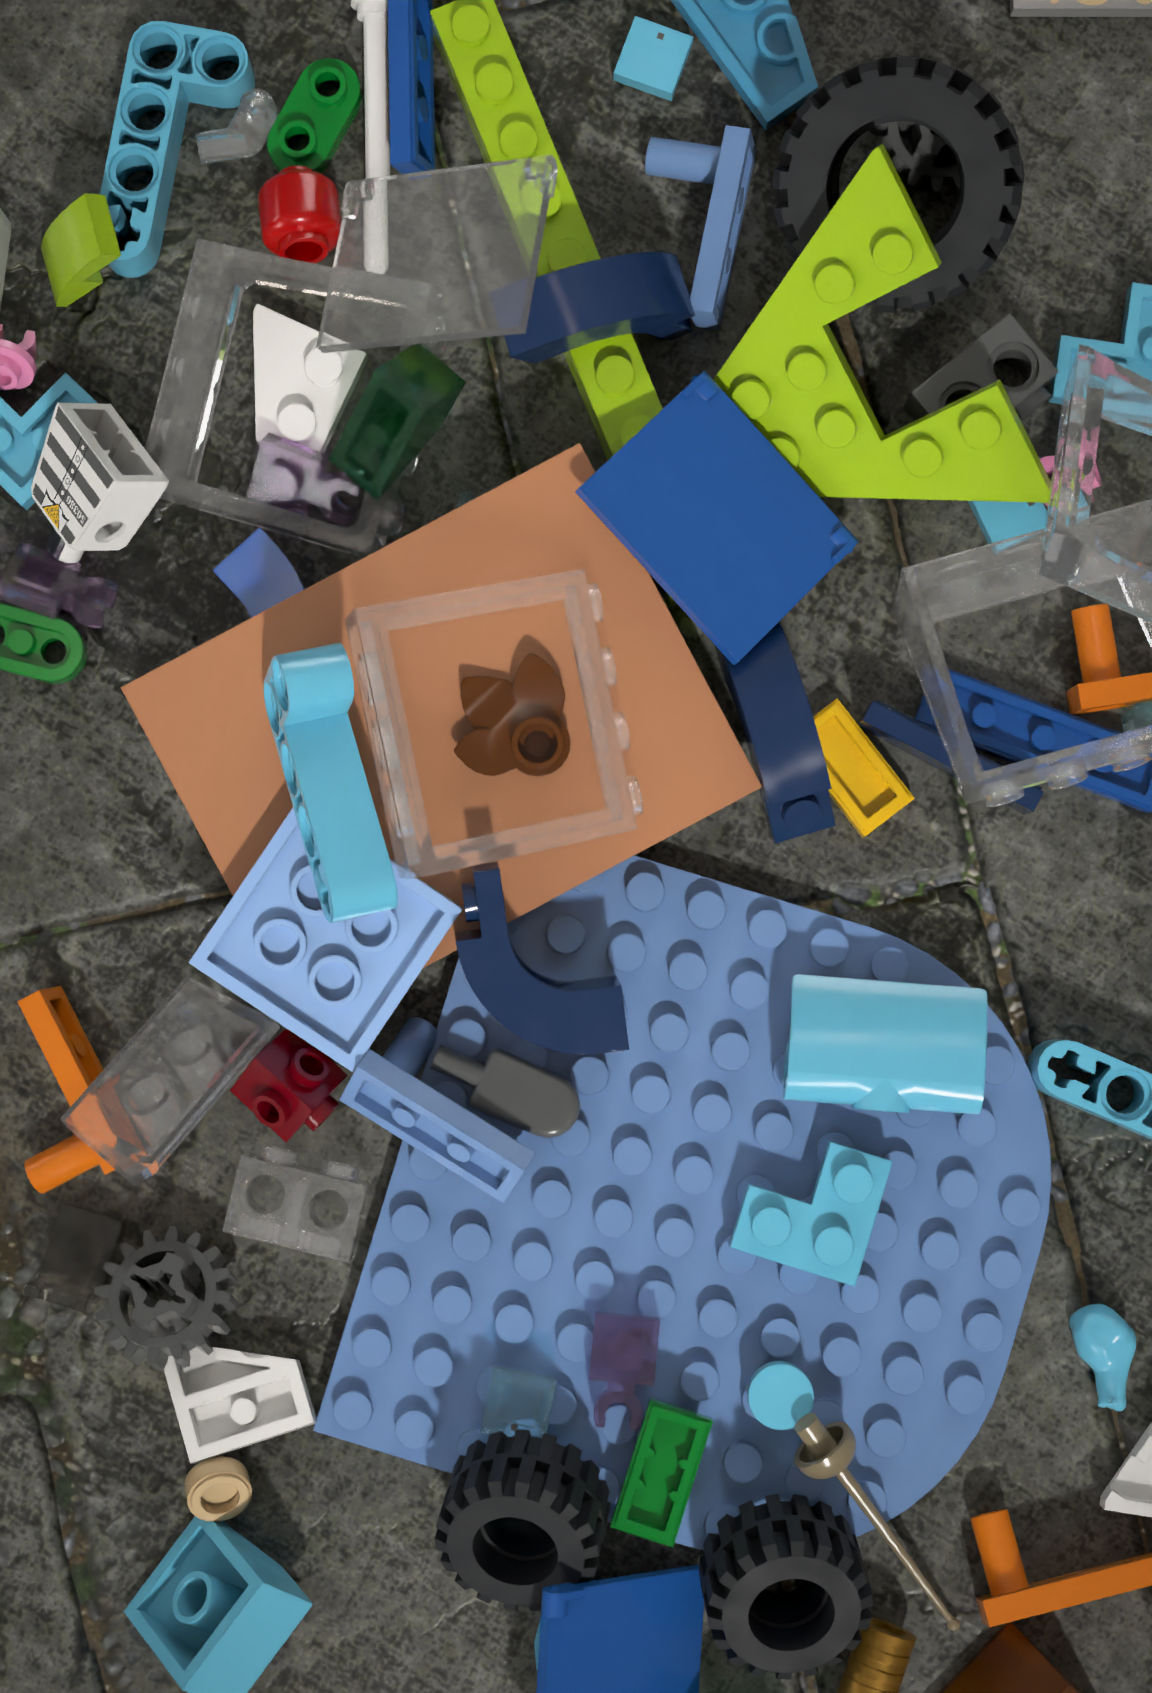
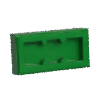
(661, 1472)

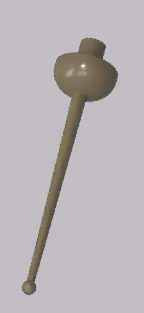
(827, 1454)

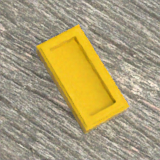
(858, 774)

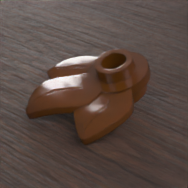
(507, 714)

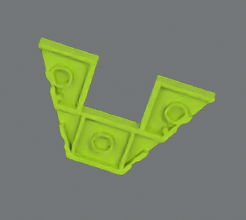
(807, 400)

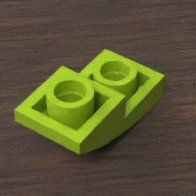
(79, 247)

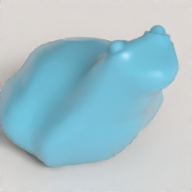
(1108, 1348)

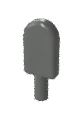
(514, 1090)

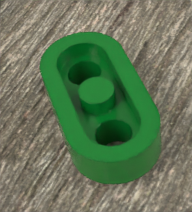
(315, 116)
(27, 642)

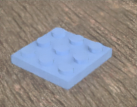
(317, 976)

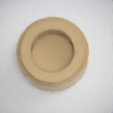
(218, 1489)

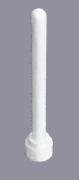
(376, 85)

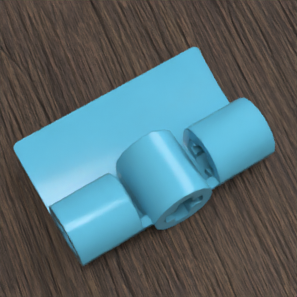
(886, 1045)

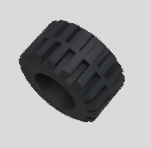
(530, 1482)
(795, 1627)

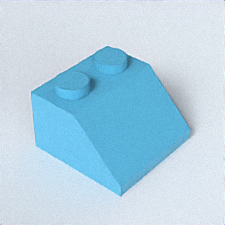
(216, 1609)

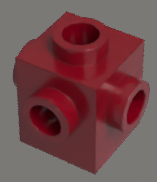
(290, 1085)

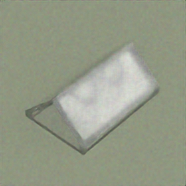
(167, 1078)

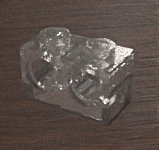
(295, 1221)

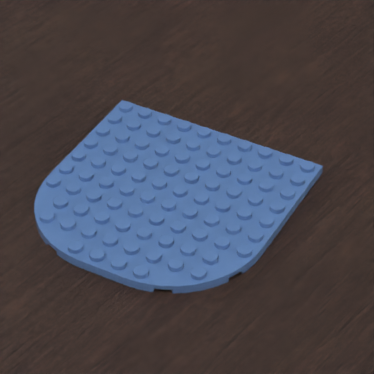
(643, 1207)

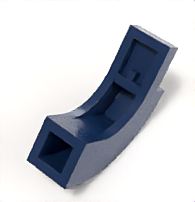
(604, 301)
(781, 737)
(545, 1011)

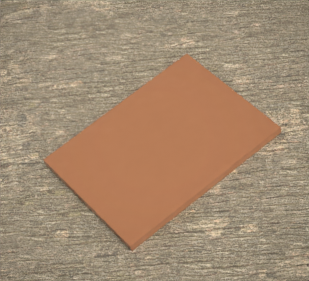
(221, 755)

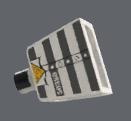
(93, 481)

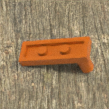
(1100, 668)
(74, 1069)
(1016, 1599)

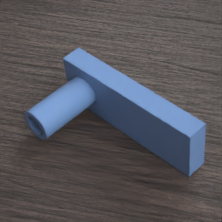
(730, 173)
(394, 1099)

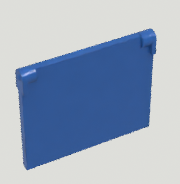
(717, 517)
(623, 1634)

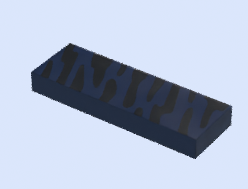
(927, 746)

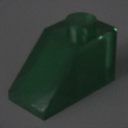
(396, 418)

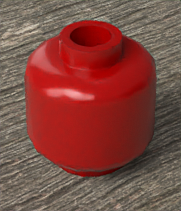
(299, 214)

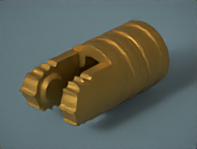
(878, 1660)

